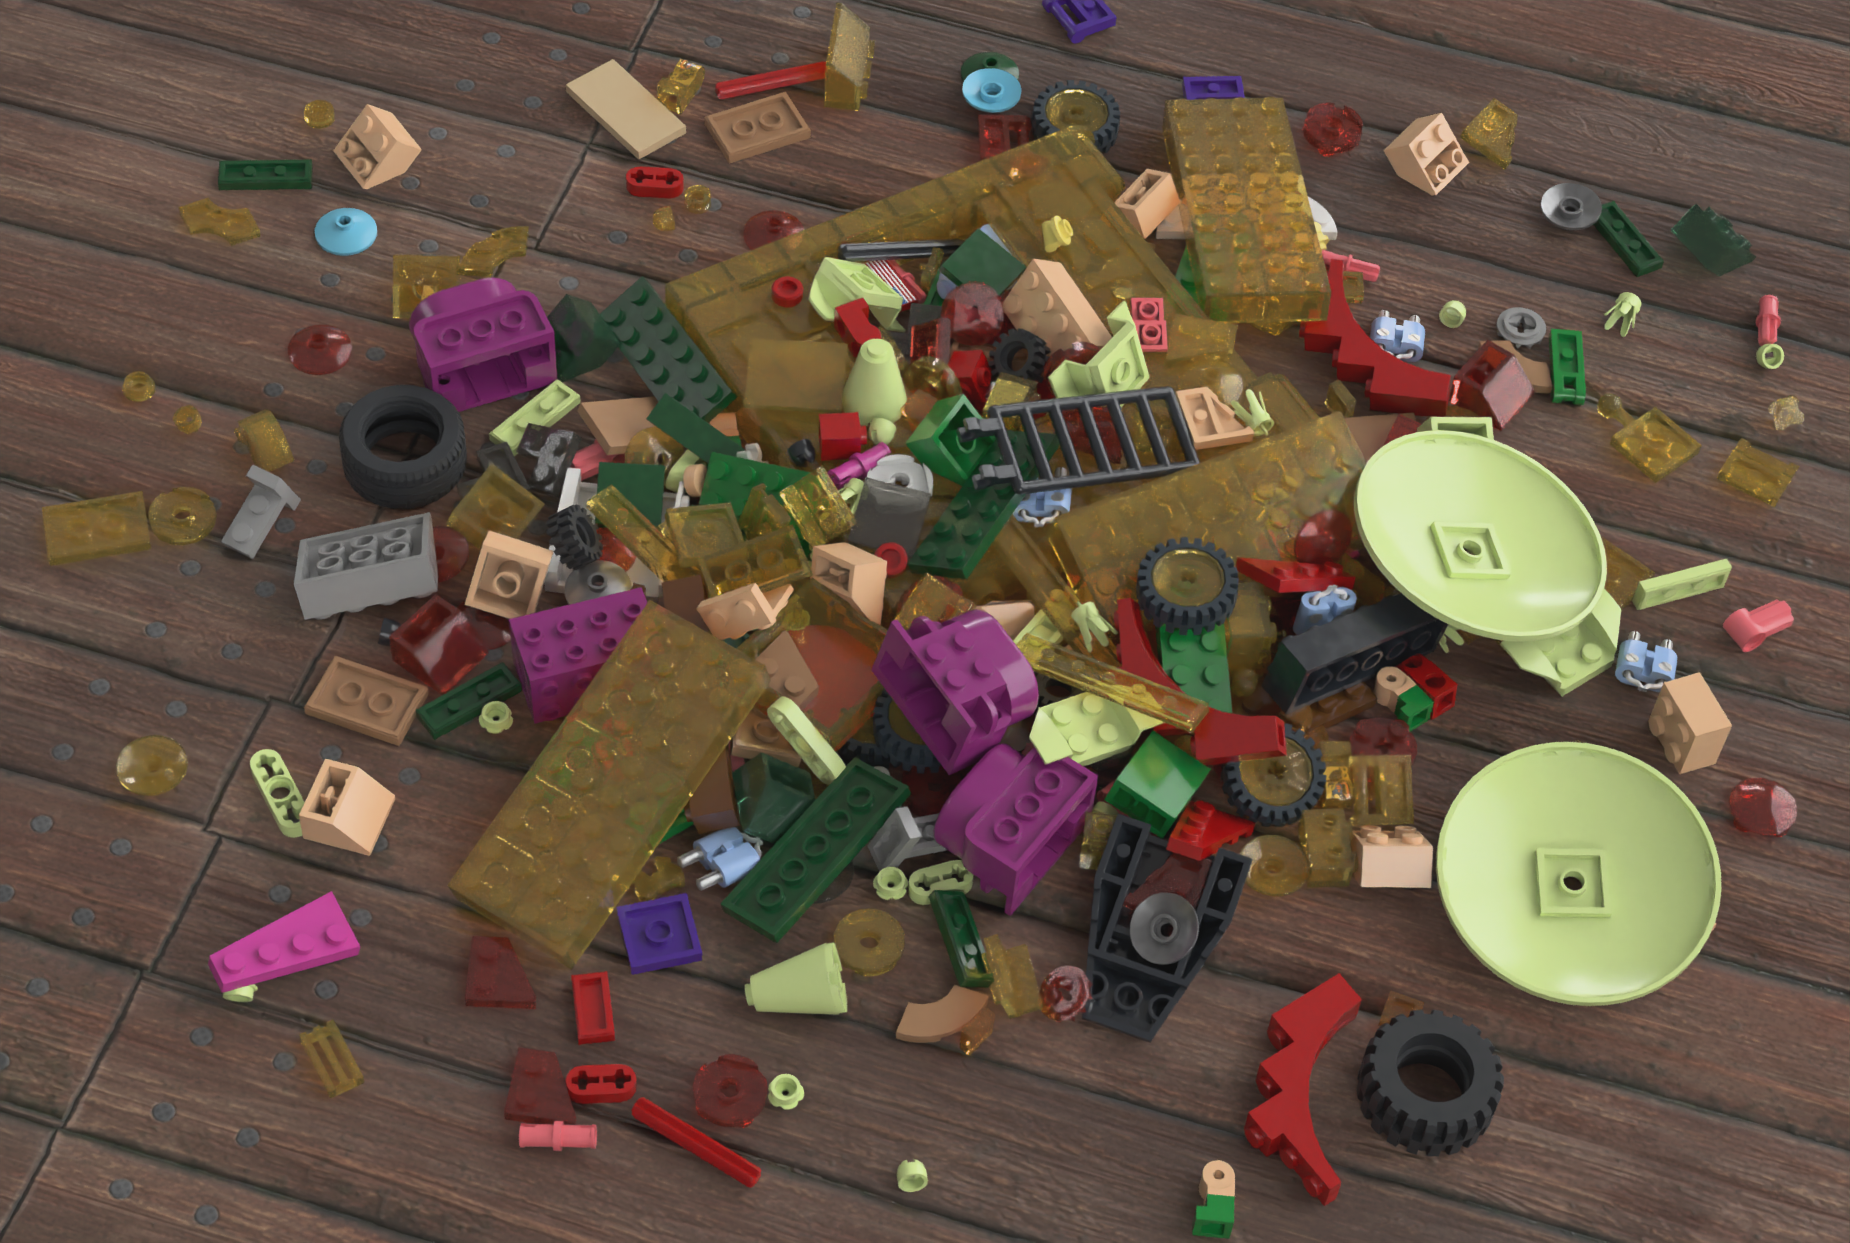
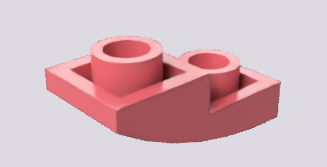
(1149, 323)

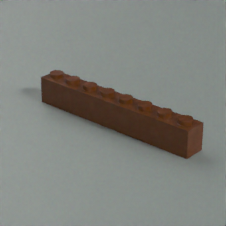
(714, 801)

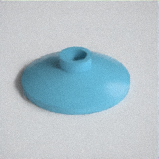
(991, 90)
(345, 231)

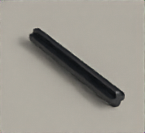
(896, 250)

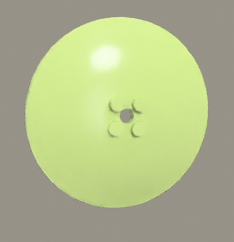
(1530, 537)
(1587, 816)

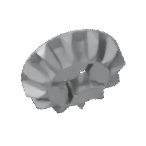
(1532, 324)

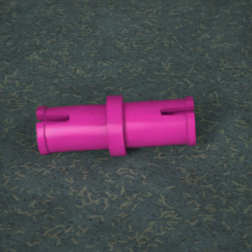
(858, 465)

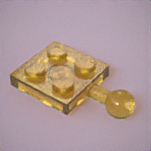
(1651, 441)

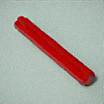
(770, 80)
(696, 1142)

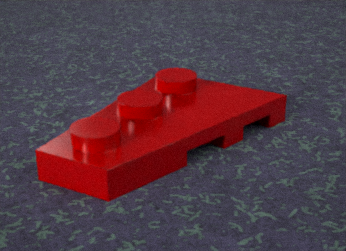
(1295, 576)
(1205, 829)

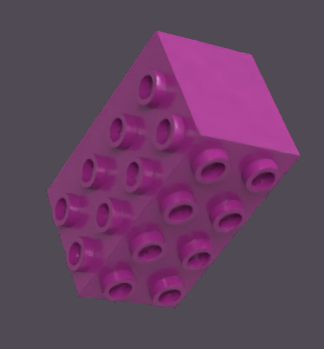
(566, 647)

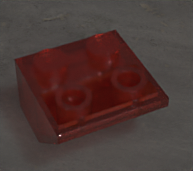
(1492, 385)
(437, 645)

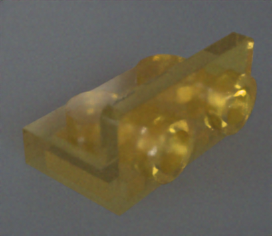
(817, 508)

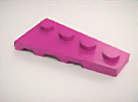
(286, 946)

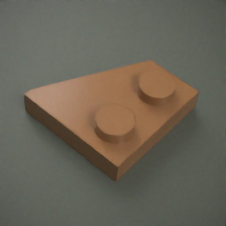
(789, 671)

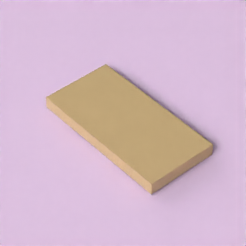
(626, 109)

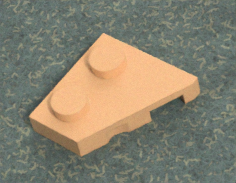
(1210, 420)

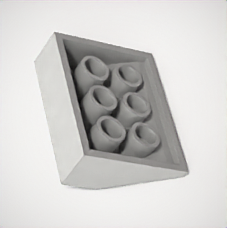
(366, 567)

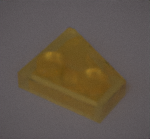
(1493, 132)

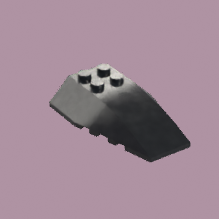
(1126, 988)

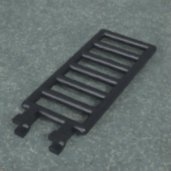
(1011, 473)

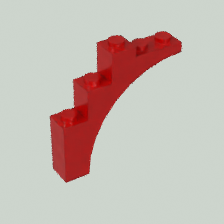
(1389, 381)
(1220, 735)
(1285, 1119)

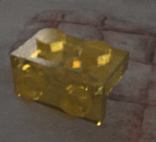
(1013, 977)

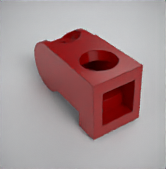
(853, 325)
(1432, 682)

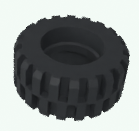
(1420, 1122)

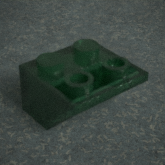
(1713, 240)
(581, 337)
(771, 796)

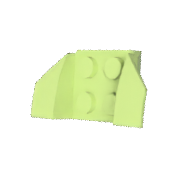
(846, 281)
(1113, 369)
(1575, 655)
(1086, 729)

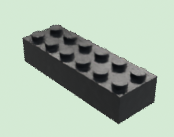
(1349, 651)

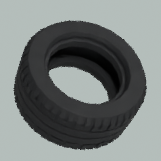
(399, 411)

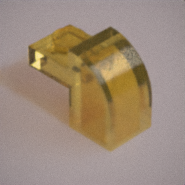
(264, 440)

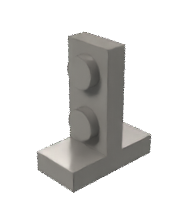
(259, 512)
(903, 838)

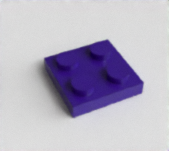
(659, 933)

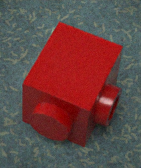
(972, 372)
(840, 435)

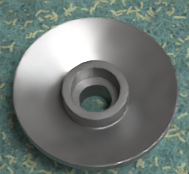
(1571, 206)
(580, 582)
(1150, 922)

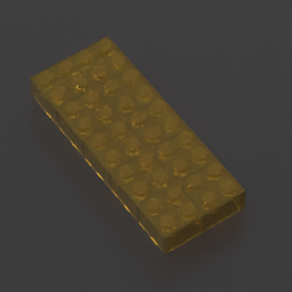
(1245, 211)
(1239, 501)
(610, 783)

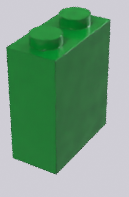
(1157, 784)

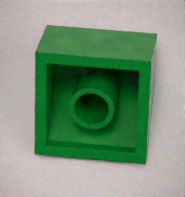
(938, 445)

